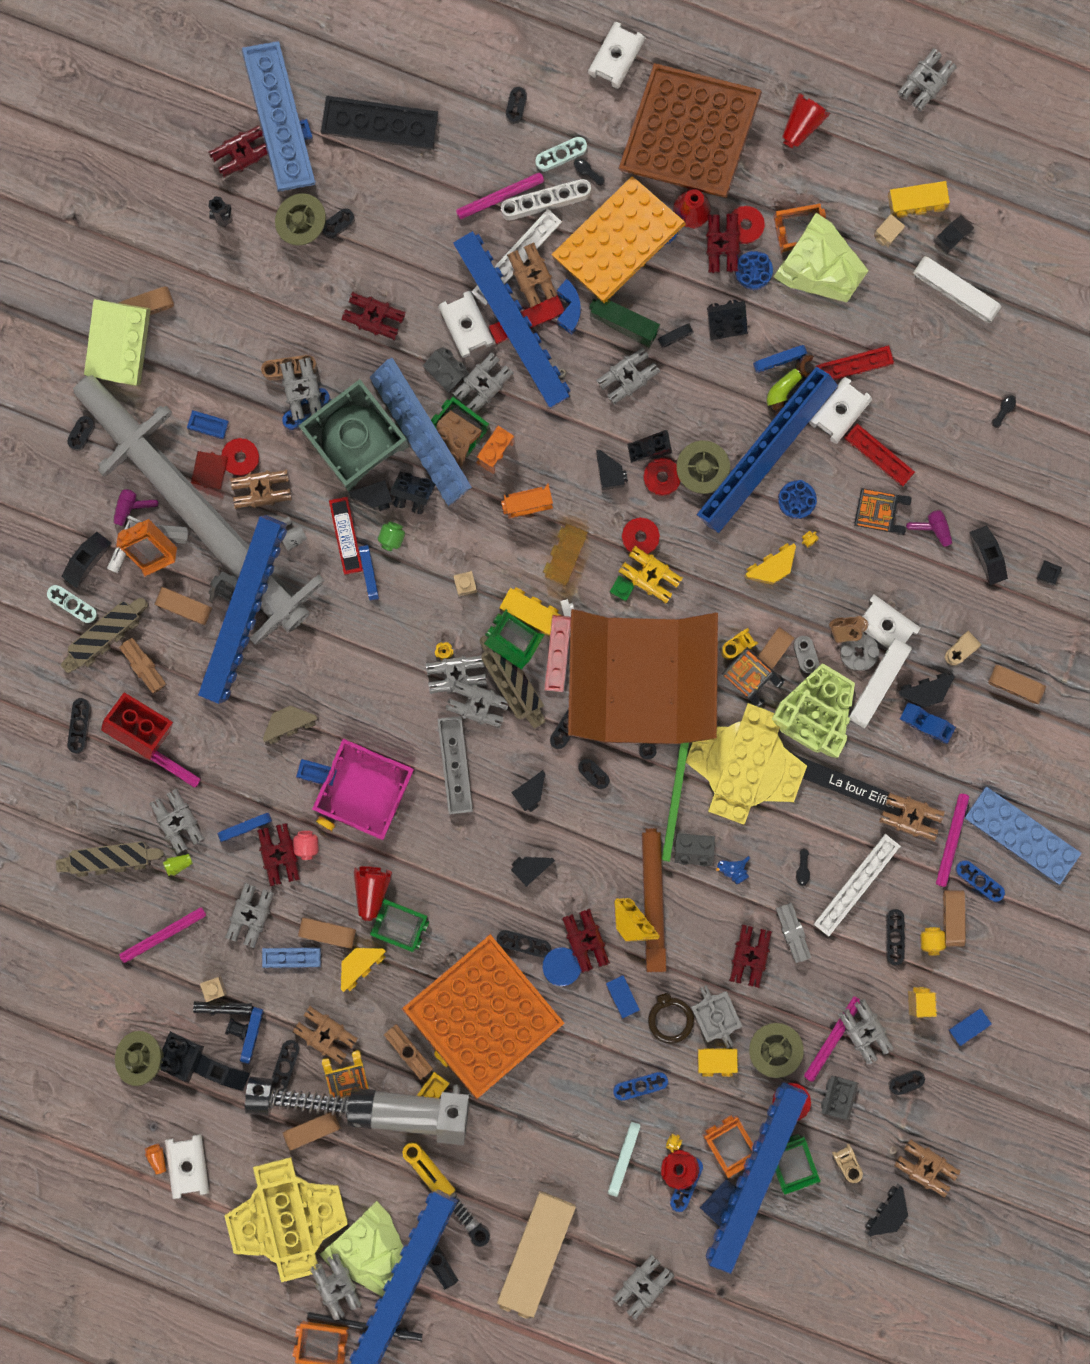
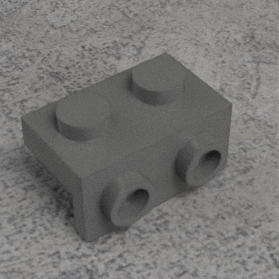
(445, 368)
(223, 586)
(694, 849)
(839, 1097)

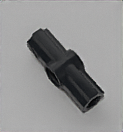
(220, 211)
(443, 1270)

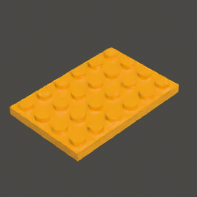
(618, 239)

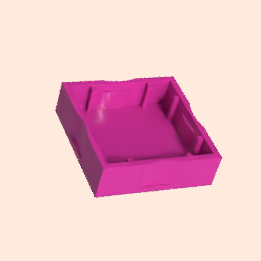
(364, 789)

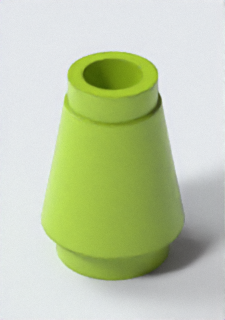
(177, 864)

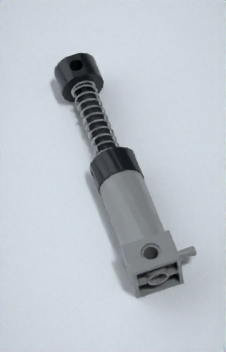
(372, 1109)

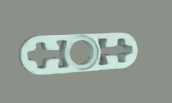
(575, 153)
(63, 592)

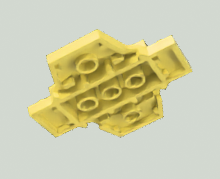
(747, 765)
(286, 1219)

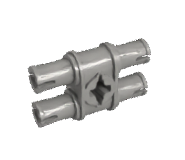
(924, 71)
(481, 373)
(291, 383)
(628, 386)
(448, 666)
(474, 713)
(165, 819)
(254, 924)
(856, 1031)
(327, 1288)
(644, 1297)

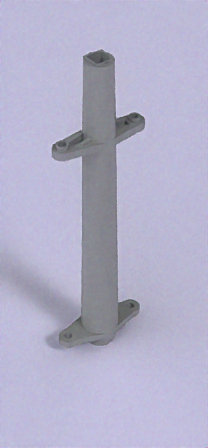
(222, 540)

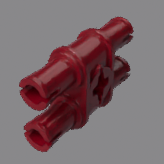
(239, 161)
(715, 237)
(376, 325)
(272, 863)
(591, 933)
(740, 961)

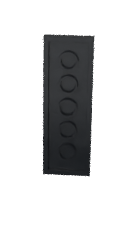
(379, 122)

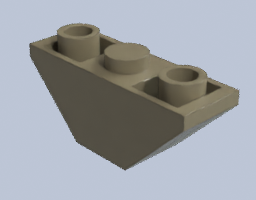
(287, 722)

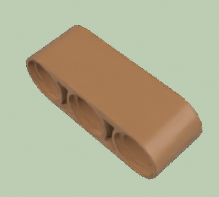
(157, 300)
(277, 375)
(183, 606)
(776, 647)
(1017, 684)
(954, 917)
(327, 933)
(311, 1130)

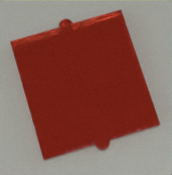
(209, 470)

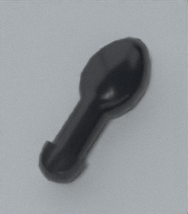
(584, 168)
(1006, 406)
(803, 872)

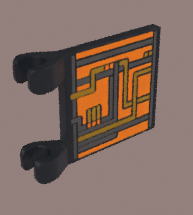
(878, 509)
(749, 674)

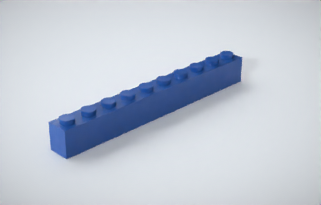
(511, 319)
(767, 449)
(242, 609)
(756, 1177)
(405, 1278)

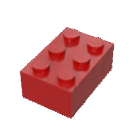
(136, 726)

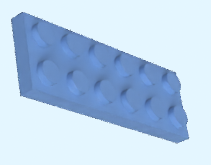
(1022, 835)

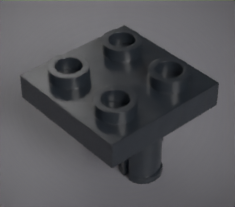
(727, 320)
(412, 489)
(180, 1056)

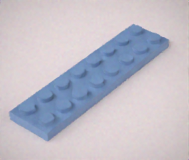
(278, 116)
(420, 431)

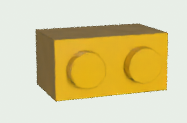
(717, 1061)

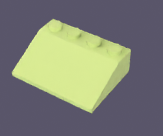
(117, 342)

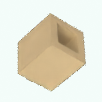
(889, 231)
(465, 583)
(213, 989)

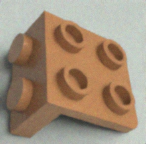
(457, 435)

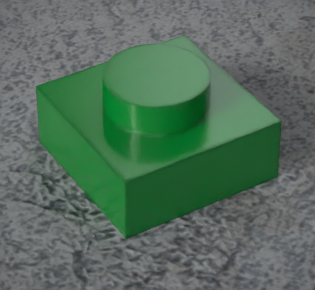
(622, 588)

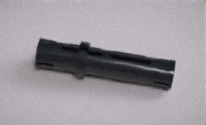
(199, 1007)

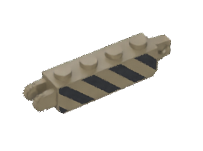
(103, 634)
(514, 686)
(108, 857)

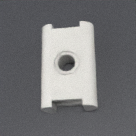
(616, 68)
(460, 311)
(838, 424)
(901, 625)
(182, 1180)

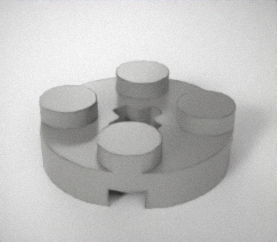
(858, 662)

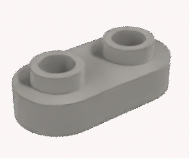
(806, 654)

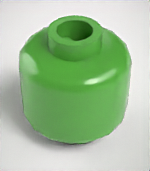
(391, 536)

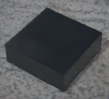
(1049, 572)

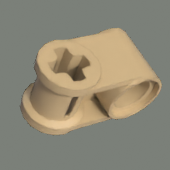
(963, 647)
(847, 1162)

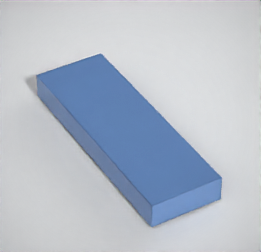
(291, 957)

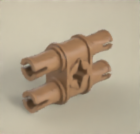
(536, 265)
(253, 481)
(902, 822)
(314, 1038)
(937, 1165)

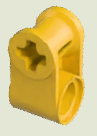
(739, 643)

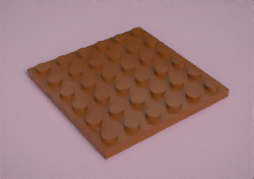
(690, 130)

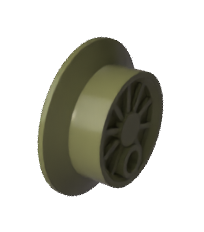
(300, 219)
(703, 466)
(776, 1050)
(138, 1058)

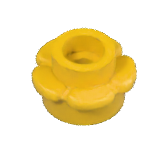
(809, 538)
(441, 646)
(673, 1142)

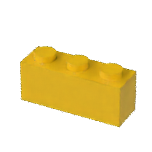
(918, 199)
(529, 610)
(922, 1002)

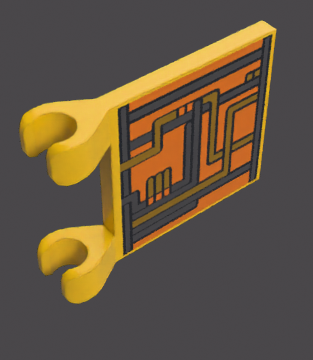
(344, 1079)

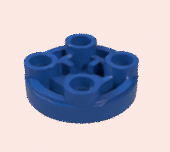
(754, 270)
(797, 499)
(561, 967)

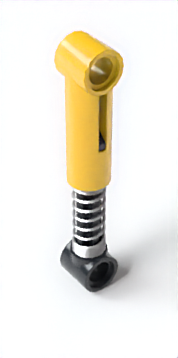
(438, 1181)

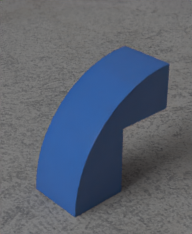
(570, 317)
(927, 723)

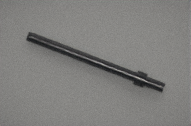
(401, 1333)

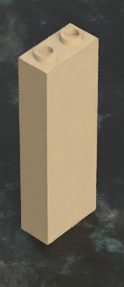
(536, 1255)

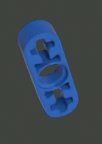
(780, 358)
(304, 401)
(368, 572)
(244, 827)
(988, 893)
(251, 1036)
(656, 1087)
(685, 1200)

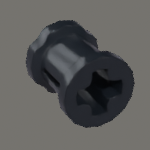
(237, 1029)

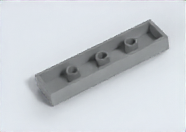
(455, 765)

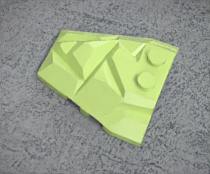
(822, 263)
(818, 711)
(369, 1249)

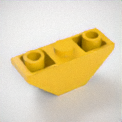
(773, 567)
(632, 922)
(359, 964)

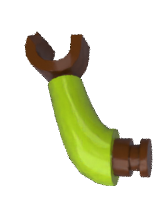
(779, 391)

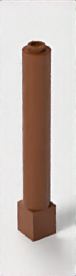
(653, 899)

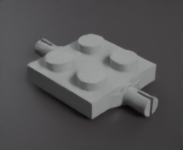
(716, 1016)

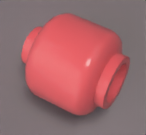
(305, 845)

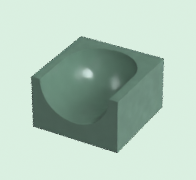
(353, 434)

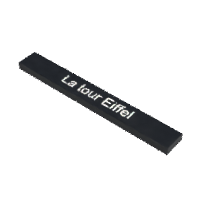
(852, 788)

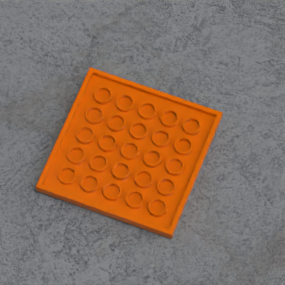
(483, 1016)

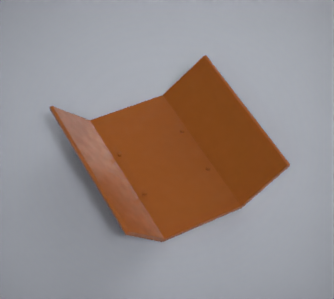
(643, 679)

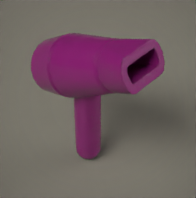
(127, 502)
(938, 524)

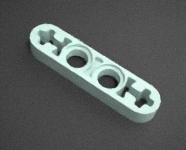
(624, 1158)

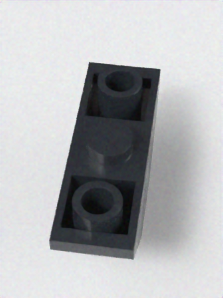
(650, 447)
(989, 555)
(85, 559)
(927, 691)
(221, 1072)
(890, 1214)

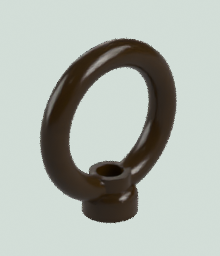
(663, 1001)

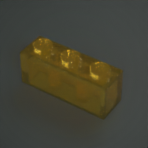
(565, 554)

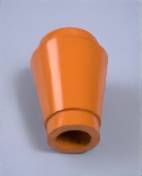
(155, 1157)

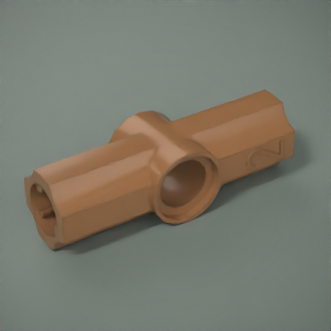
(142, 665)
(399, 1042)

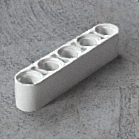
(552, 193)
(957, 289)
(879, 683)

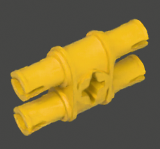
(640, 577)

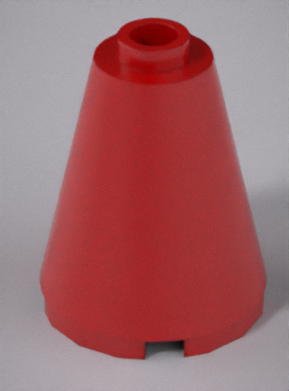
(803, 121)
(692, 208)
(370, 890)

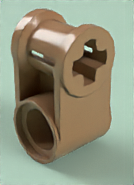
(848, 628)

